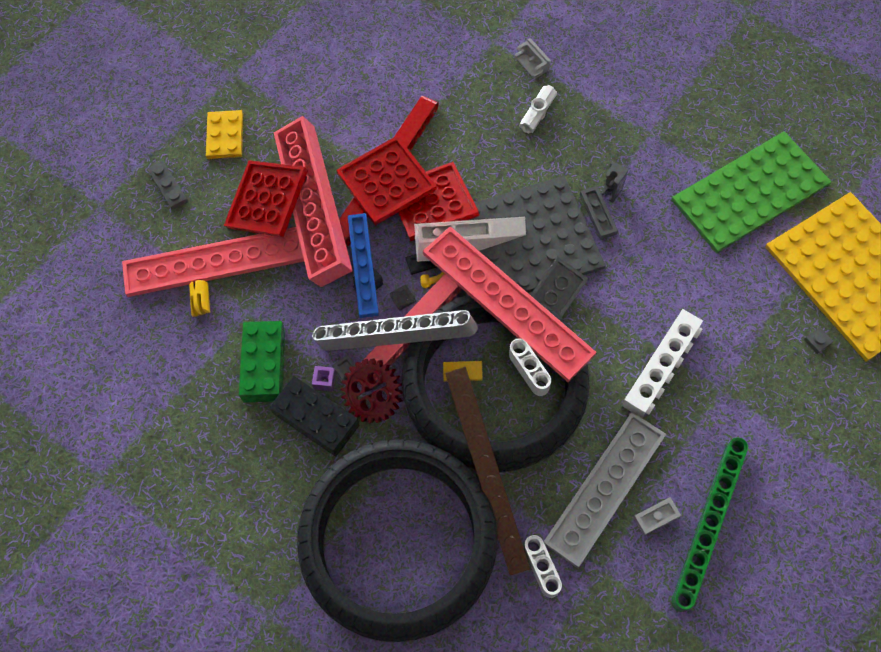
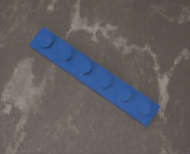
(363, 266)

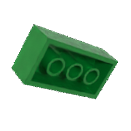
(262, 361)

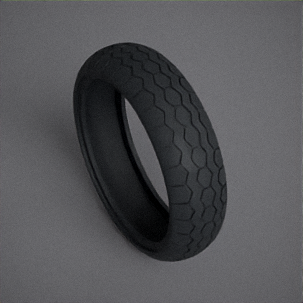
(508, 454)
(333, 485)

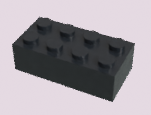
(314, 416)

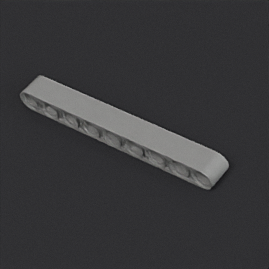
(396, 330)

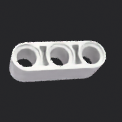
(529, 358)
(542, 556)

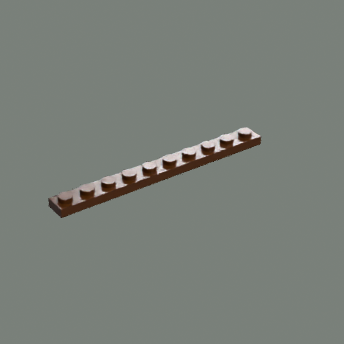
(487, 470)

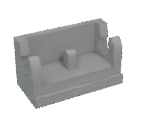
(532, 58)

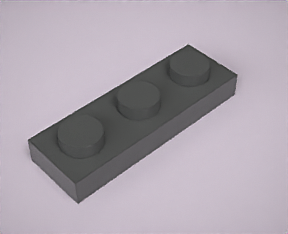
(167, 185)
(598, 212)

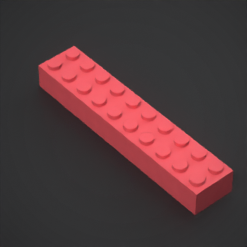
(315, 209)

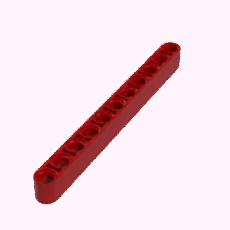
(408, 134)

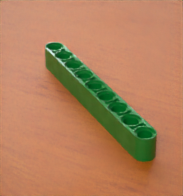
(704, 530)

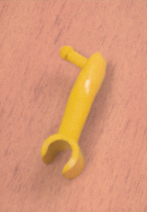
(427, 281)

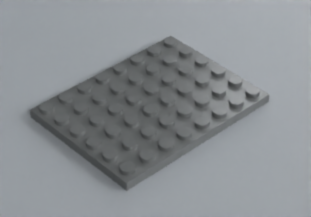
(552, 231)

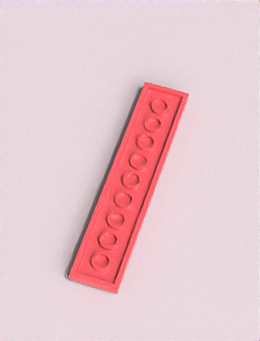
(210, 262)
(509, 304)

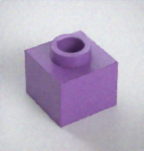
(323, 373)

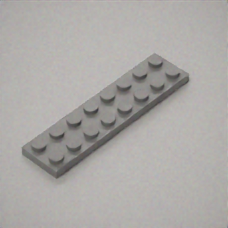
(604, 490)

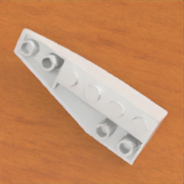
(479, 233)

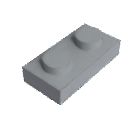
(657, 516)

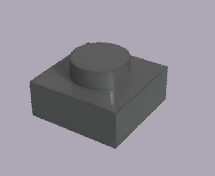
(818, 340)

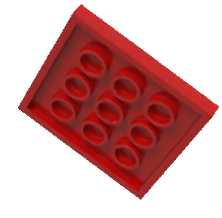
(386, 180)
(266, 198)
(446, 204)

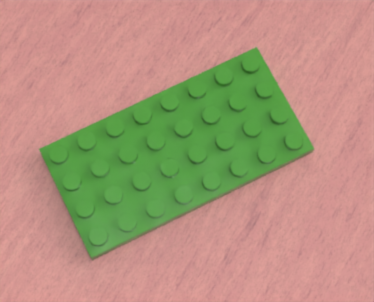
(750, 191)

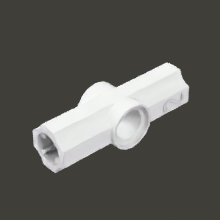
(538, 109)

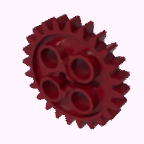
(379, 407)

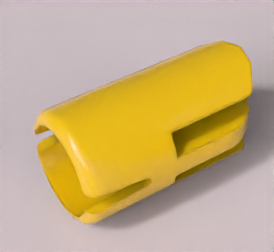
(199, 298)

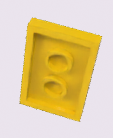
(224, 134)

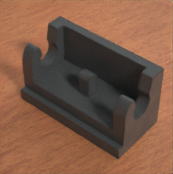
(615, 180)

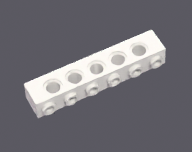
(684, 323)

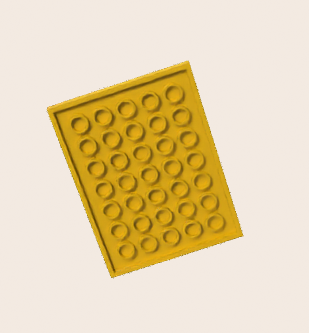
(839, 268)

